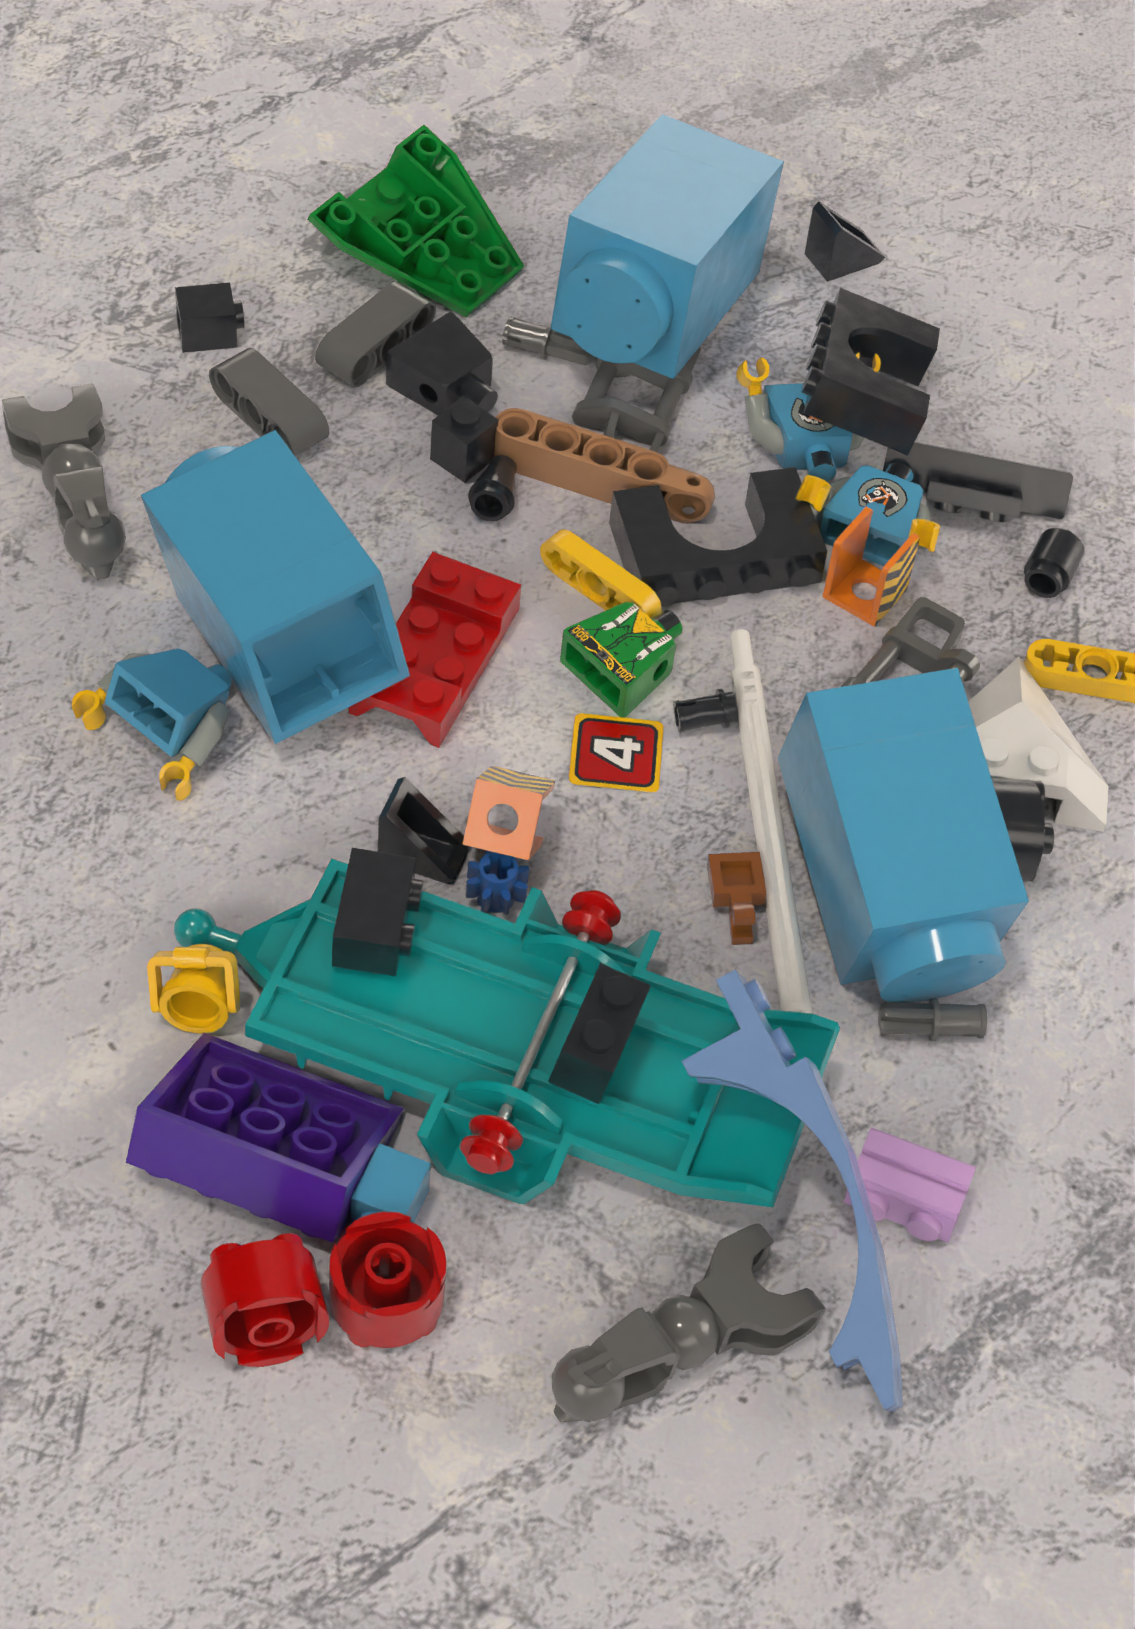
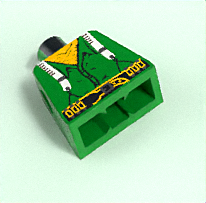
(621, 654)

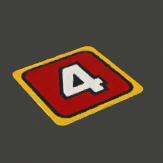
(616, 753)

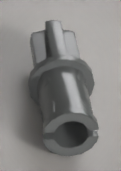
(543, 341)
(933, 1019)

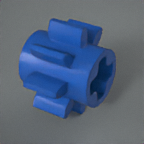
(497, 882)

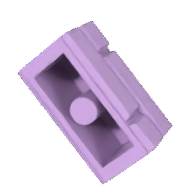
(913, 1185)

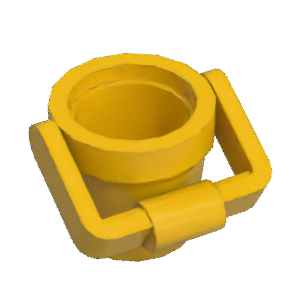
(199, 990)

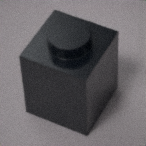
(208, 317)
(463, 439)

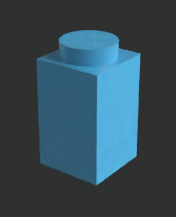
(664, 246)
(276, 583)
(903, 835)

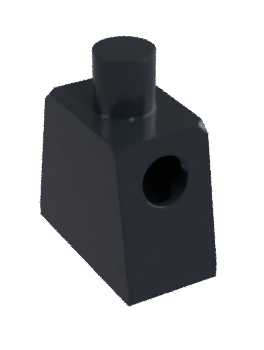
(442, 366)

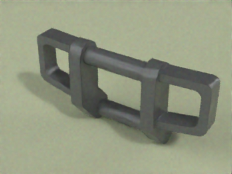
(615, 414)
(915, 651)

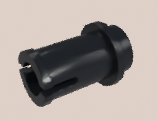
(706, 711)

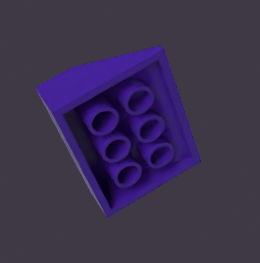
(261, 1135)

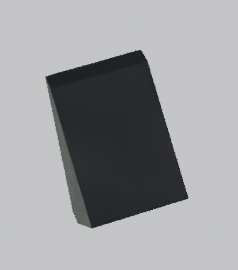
(838, 245)
(419, 830)

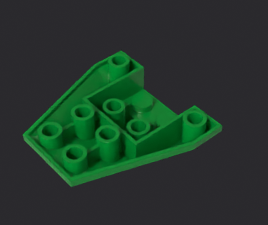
(424, 226)

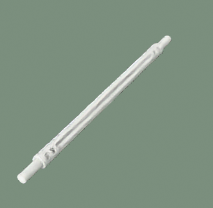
(769, 828)

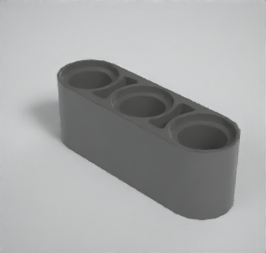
(361, 341)
(268, 400)

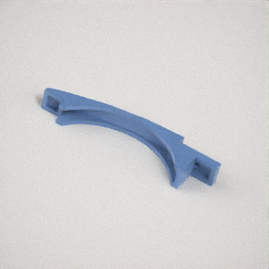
(759, 1063)

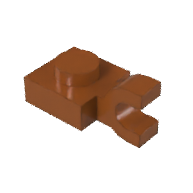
(739, 884)

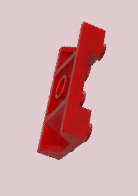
(447, 642)

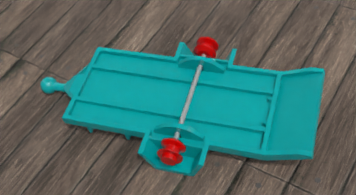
(481, 1027)

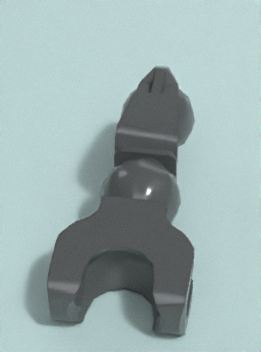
(65, 450)
(684, 1331)

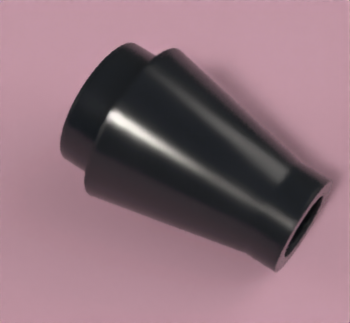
(494, 491)

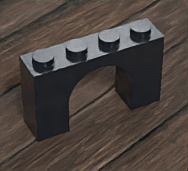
(852, 394)
(782, 555)

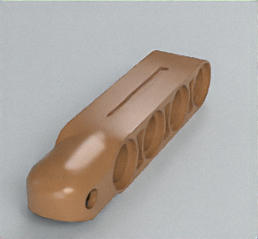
(596, 463)

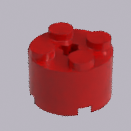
(387, 1280)
(263, 1300)

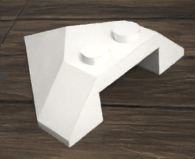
(1031, 741)

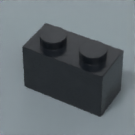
(374, 912)
(599, 1033)

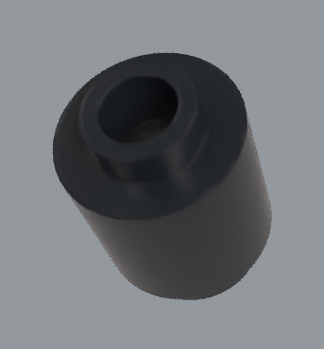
(1053, 562)

